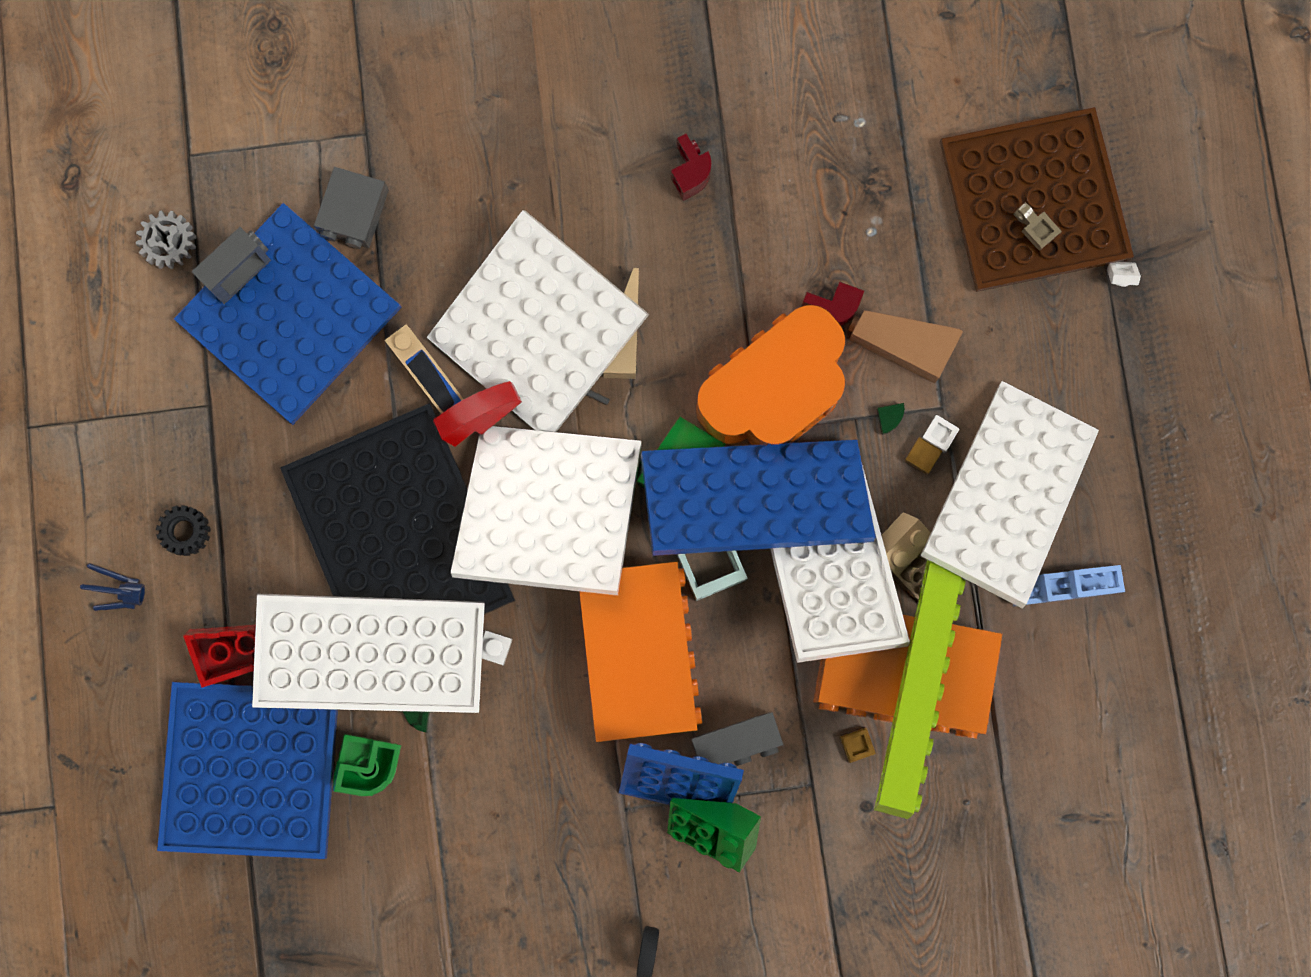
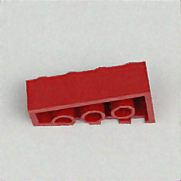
(221, 652)

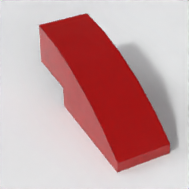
(477, 413)

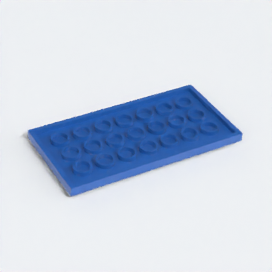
(756, 497)

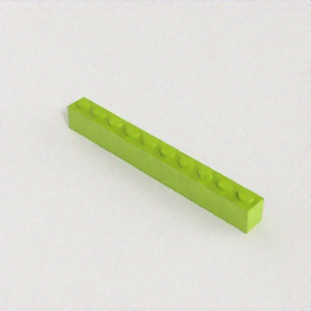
(919, 692)

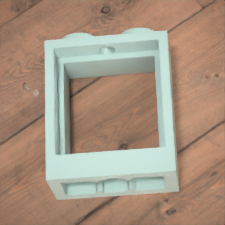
(717, 585)

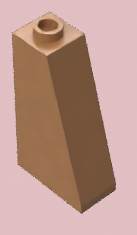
(907, 342)

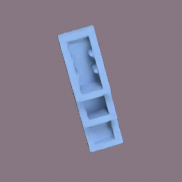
(1077, 584)

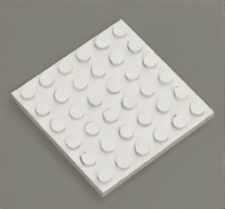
(537, 321)
(548, 510)

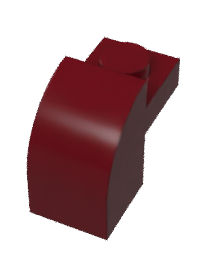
(695, 172)
(843, 305)

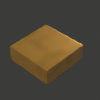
(923, 456)
(857, 745)

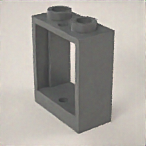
(232, 264)

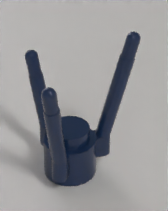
(131, 592)

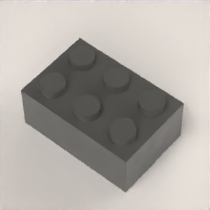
(740, 741)

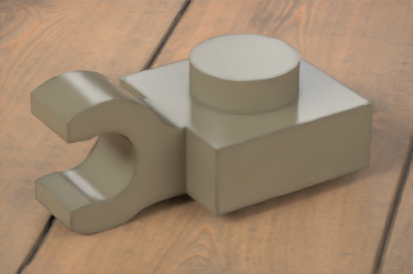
(1039, 229)

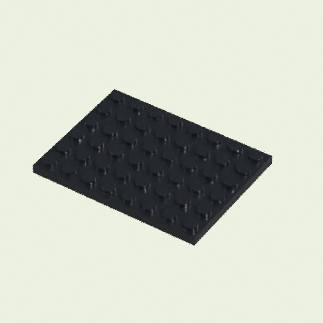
(388, 514)

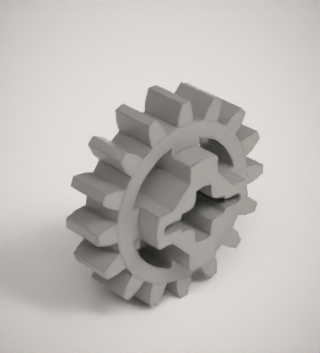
(153, 239)

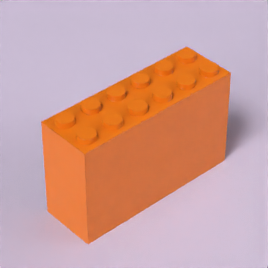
(640, 655)
(873, 680)

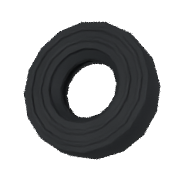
(647, 952)

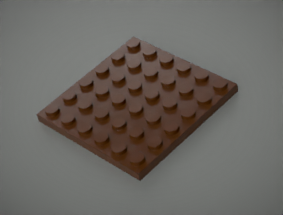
(1056, 169)

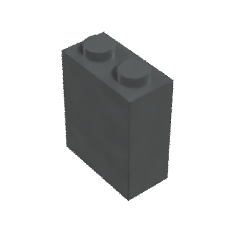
(351, 208)

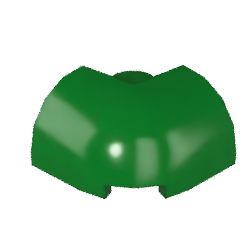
(365, 765)

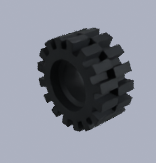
(171, 519)

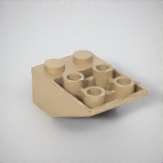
(903, 548)

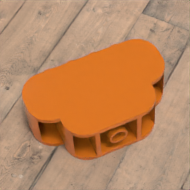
(776, 383)

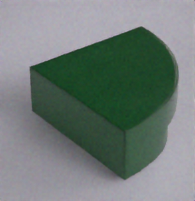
(890, 417)
(418, 719)

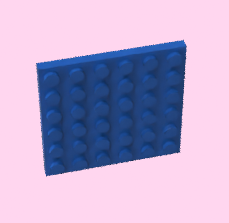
(293, 319)
(245, 775)

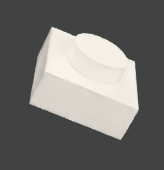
(1123, 273)
(940, 433)
(495, 647)

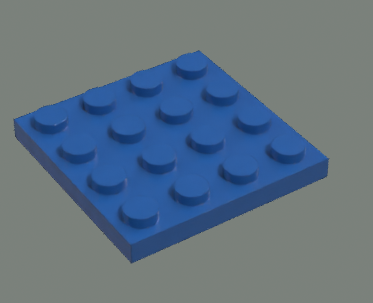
(668, 775)

